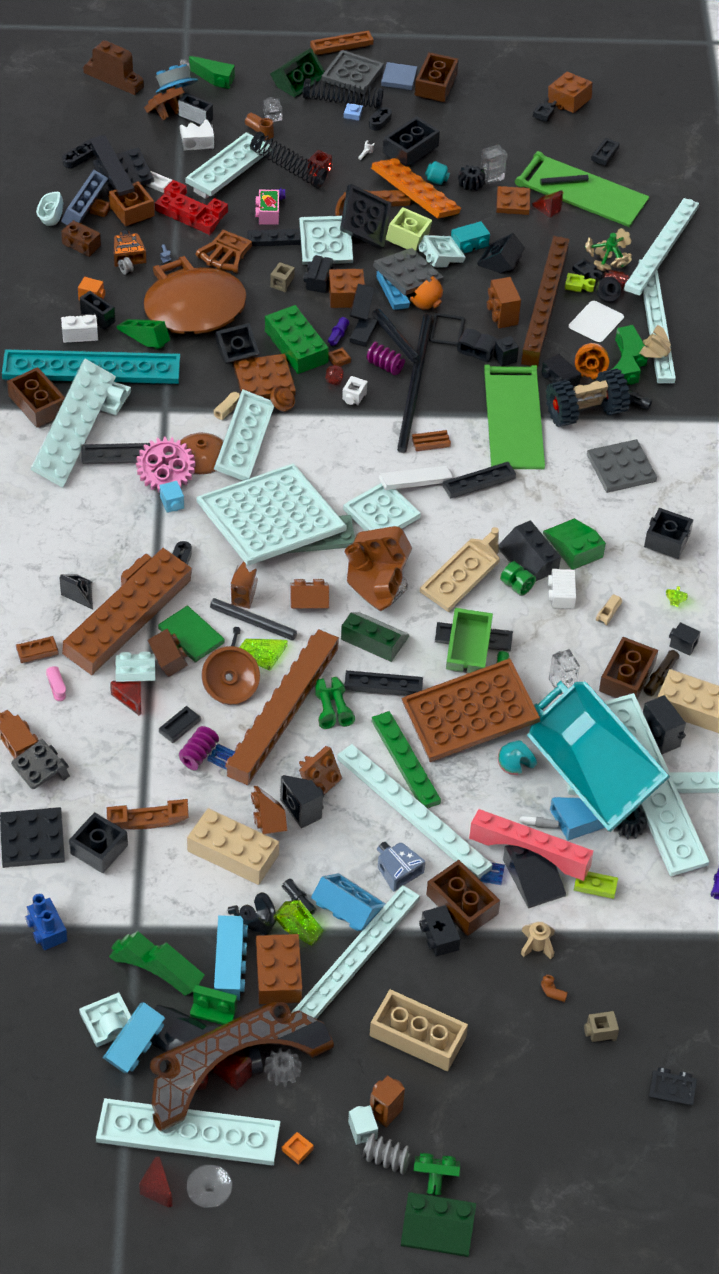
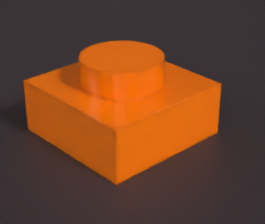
(297, 1148)

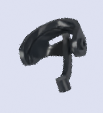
(254, 920)

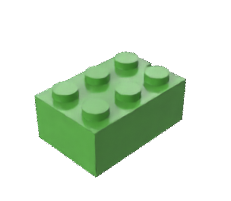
(469, 640)

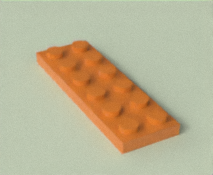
(416, 188)

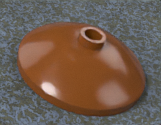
(205, 450)
(240, 666)

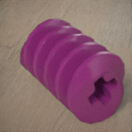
(385, 359)
(198, 747)

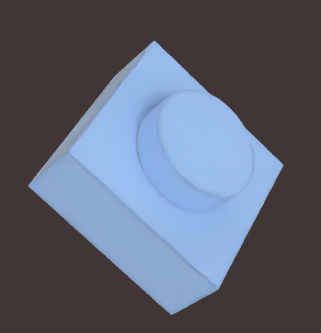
(353, 111)

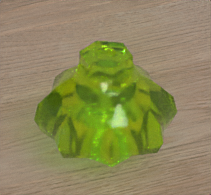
(676, 596)

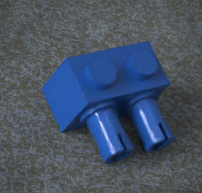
(45, 922)

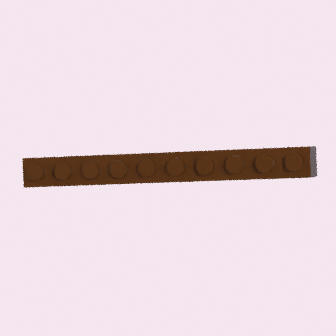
(545, 301)

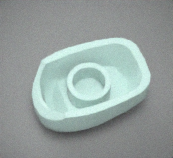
(50, 208)

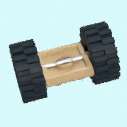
(608, 391)

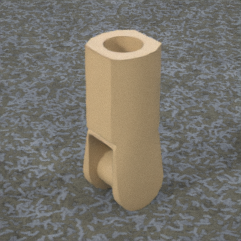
(226, 406)
(609, 609)

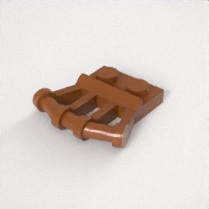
(230, 244)

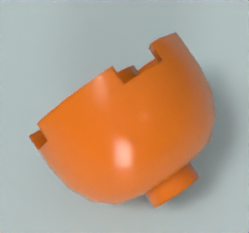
(428, 294)
(591, 360)

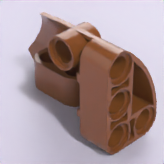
(377, 564)

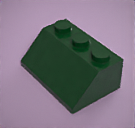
(292, 74)
(373, 635)
(438, 1224)

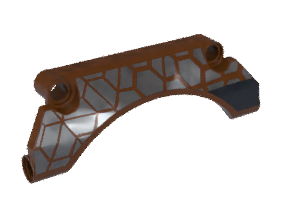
(194, 1059)

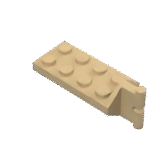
(463, 571)

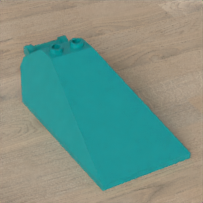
(595, 753)

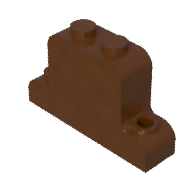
(114, 66)

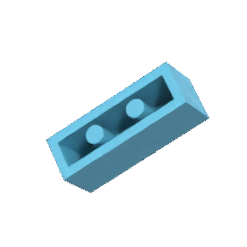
(134, 1038)

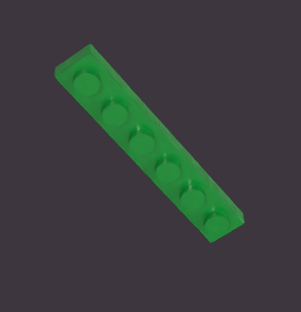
(405, 759)

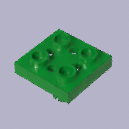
(436, 1169)

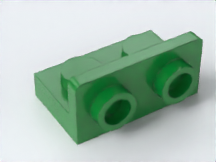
(213, 1005)

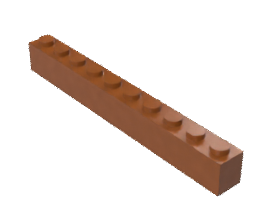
(282, 707)

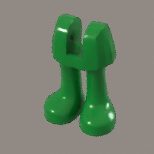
(328, 717)

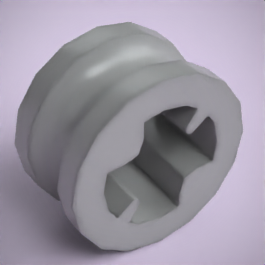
(125, 265)

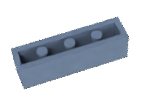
(85, 198)

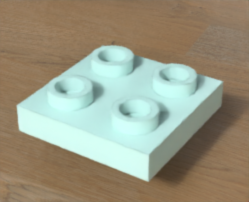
(115, 398)
(105, 1018)

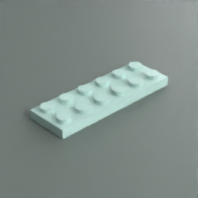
(225, 165)
(244, 436)

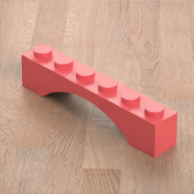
(567, 856)

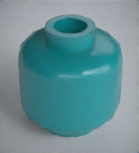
(437, 173)

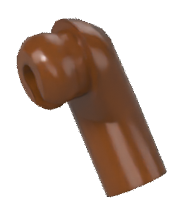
(550, 989)

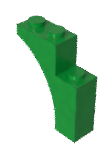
(630, 347)
(159, 960)

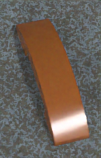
(149, 817)

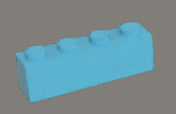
(229, 955)

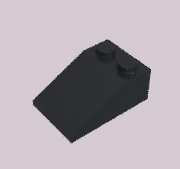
(533, 875)

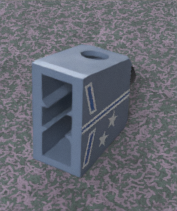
(399, 864)

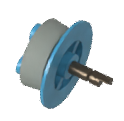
(175, 77)

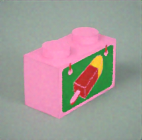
(268, 207)

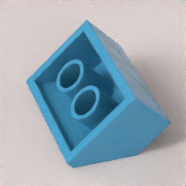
(347, 900)

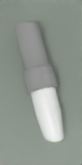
(539, 821)

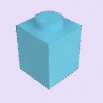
(172, 496)

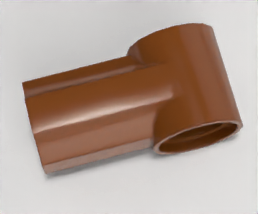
(259, 124)

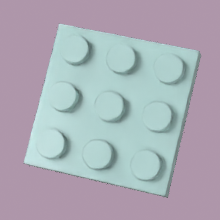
(323, 238)
(381, 509)

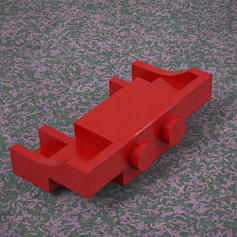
(189, 211)

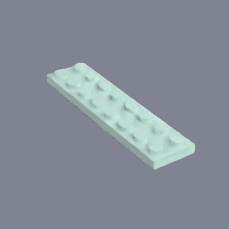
(73, 423)
(199, 1134)

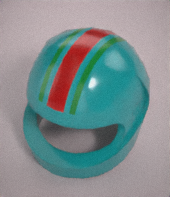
(513, 755)

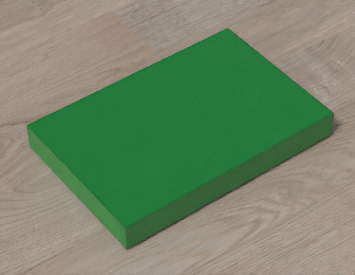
(194, 633)

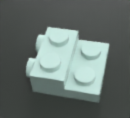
(440, 250)
(135, 667)

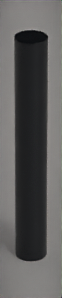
(567, 179)

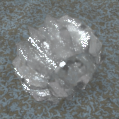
(282, 1067)

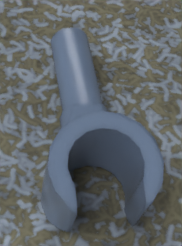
(165, 256)

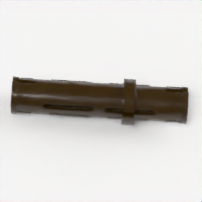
(658, 677)

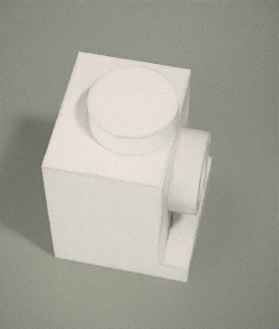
(352, 394)

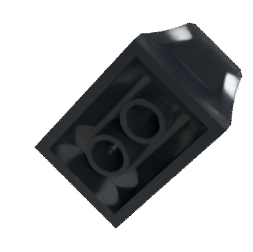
(177, 1029)

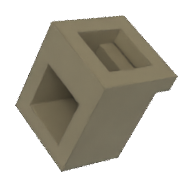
(282, 276)
(602, 1026)

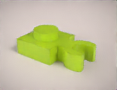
(577, 283)

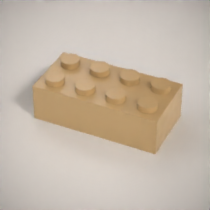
(693, 699)
(233, 846)
(418, 1030)

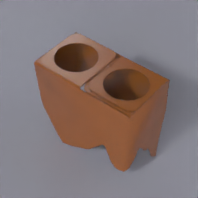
(243, 586)

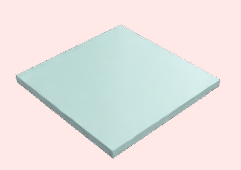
(271, 514)

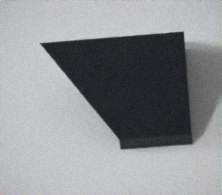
(77, 589)

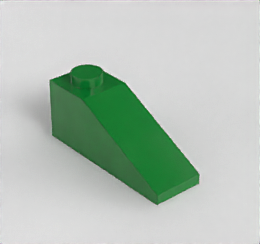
(214, 72)
(147, 332)

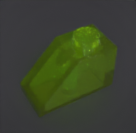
(298, 920)

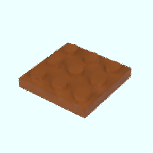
(263, 374)

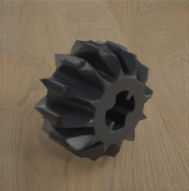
(471, 177)
(632, 824)

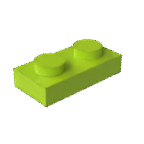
(597, 885)

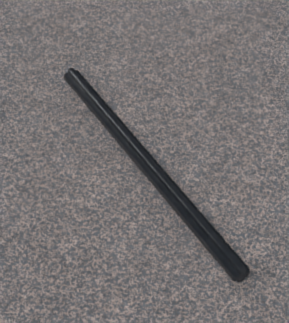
(414, 384)

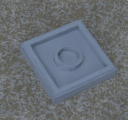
(399, 76)

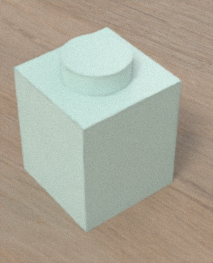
(362, 1124)

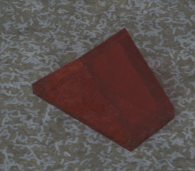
(550, 203)
(128, 694)
(234, 1070)
(155, 1185)

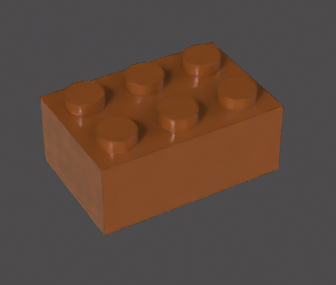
(278, 968)

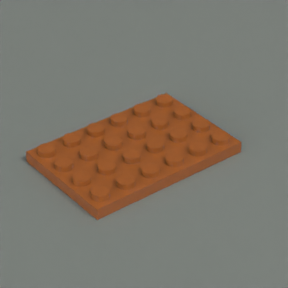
(470, 710)

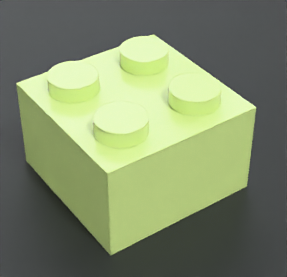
(408, 229)

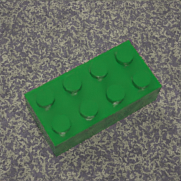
(296, 339)

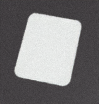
(596, 321)

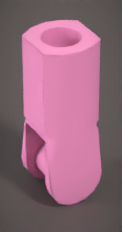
(56, 683)

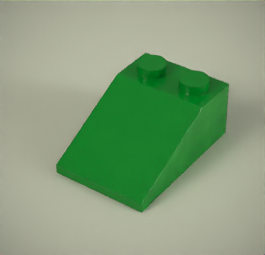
(576, 543)

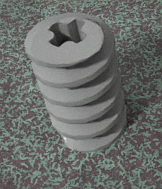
(387, 1154)

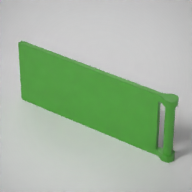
(594, 195)
(514, 417)

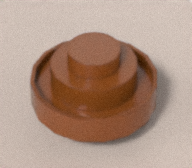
(282, 398)

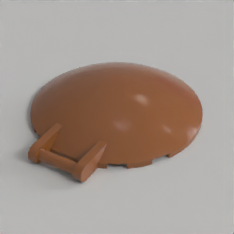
(194, 297)

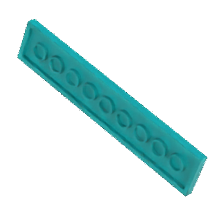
(65, 365)

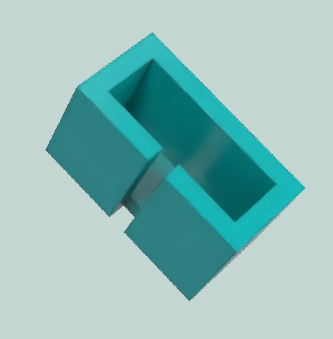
(471, 237)

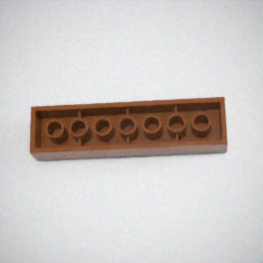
(126, 611)

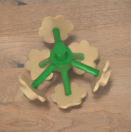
(606, 248)

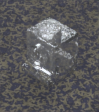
(272, 105)

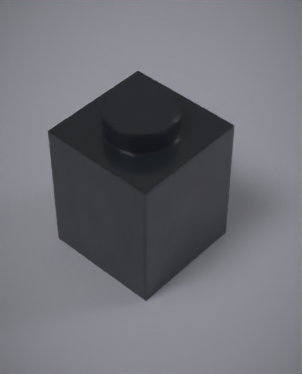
(506, 351)
(684, 638)

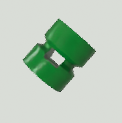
(517, 578)

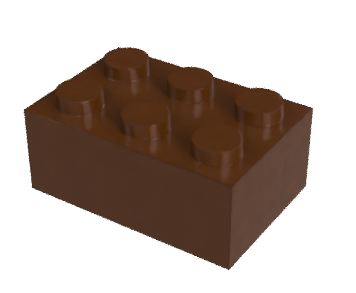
(436, 77)
(35, 396)
(628, 669)
(465, 897)

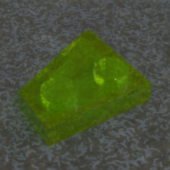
(265, 651)

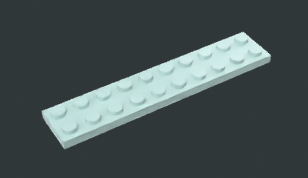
(664, 807)

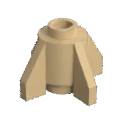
(657, 345)
(538, 938)

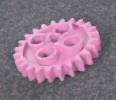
(165, 463)

